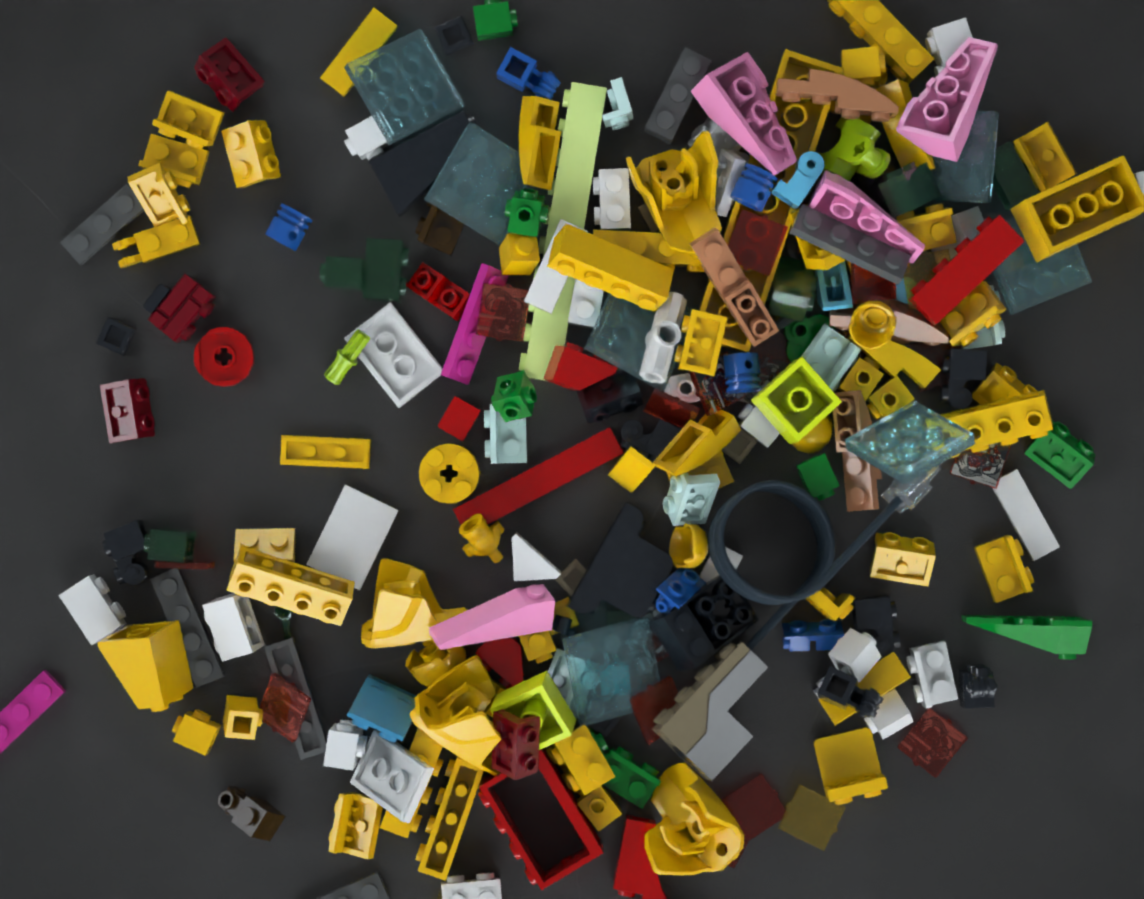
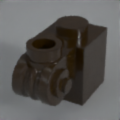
(250, 814)

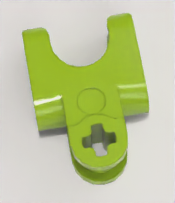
(856, 151)

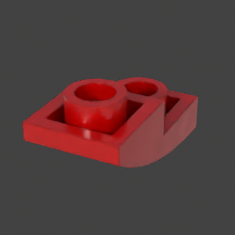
(439, 291)

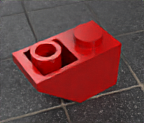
(576, 370)
(504, 658)

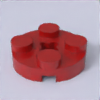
(212, 345)

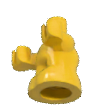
(482, 538)

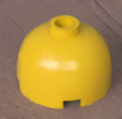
(433, 662)

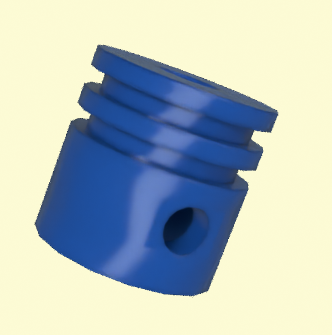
(754, 187)
(288, 227)
(742, 373)

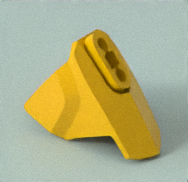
(690, 205)
(403, 607)
(455, 716)
(691, 827)

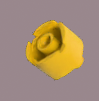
(436, 485)

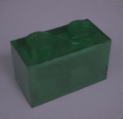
(1011, 178)
(909, 188)
(384, 270)
(343, 274)
(792, 289)
(170, 544)

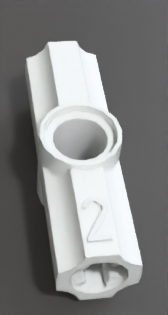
(658, 352)

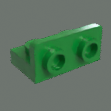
(1062, 454)
(631, 780)

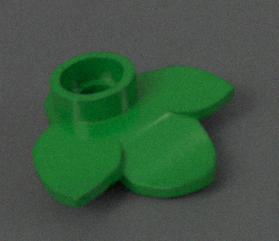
(798, 343)

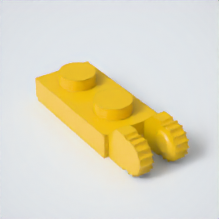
(158, 242)

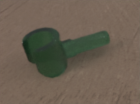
(285, 616)

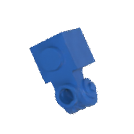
(521, 73)

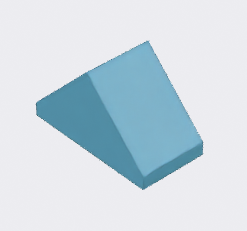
(833, 288)

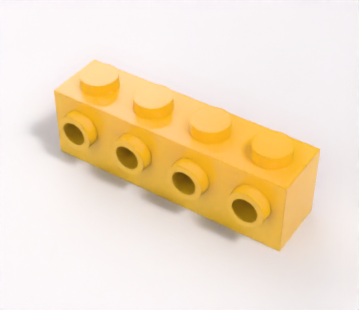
(880, 28)
(652, 247)
(610, 268)
(1005, 420)
(290, 586)
(429, 751)
(451, 818)

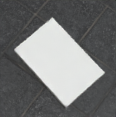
(397, 356)
(352, 536)
(392, 776)

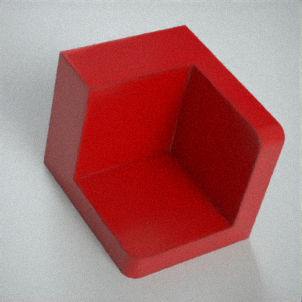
(459, 418)

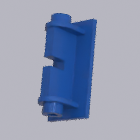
(678, 589)
(800, 633)

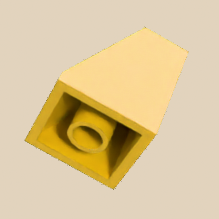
(149, 663)

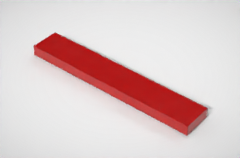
(542, 478)

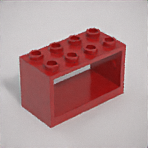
(519, 846)

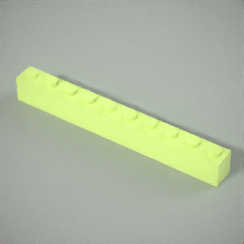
(569, 203)

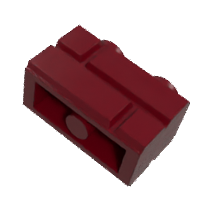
(182, 309)

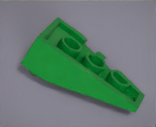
(1051, 633)

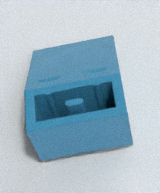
(383, 708)

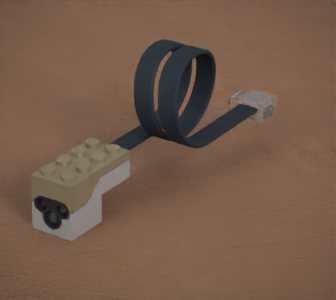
(700, 722)

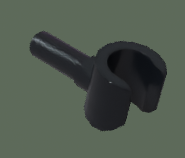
(562, 625)

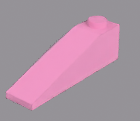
(741, 106)
(946, 108)
(854, 208)
(508, 615)

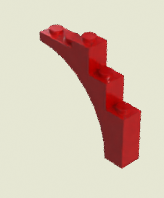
(633, 868)

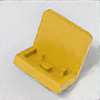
(580, 761)
(849, 765)

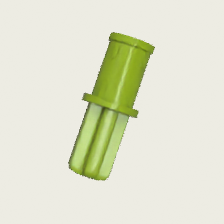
(346, 357)

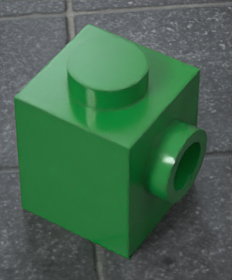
(494, 19)
(818, 476)

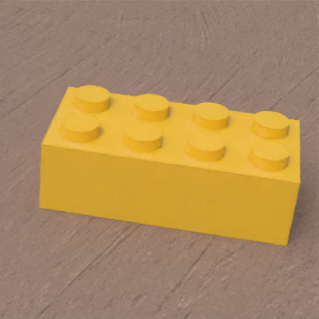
(1079, 208)

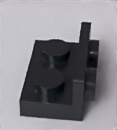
(610, 396)

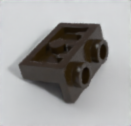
(439, 230)

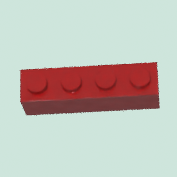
(965, 270)

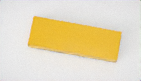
(369, 36)
(325, 451)
(883, 677)

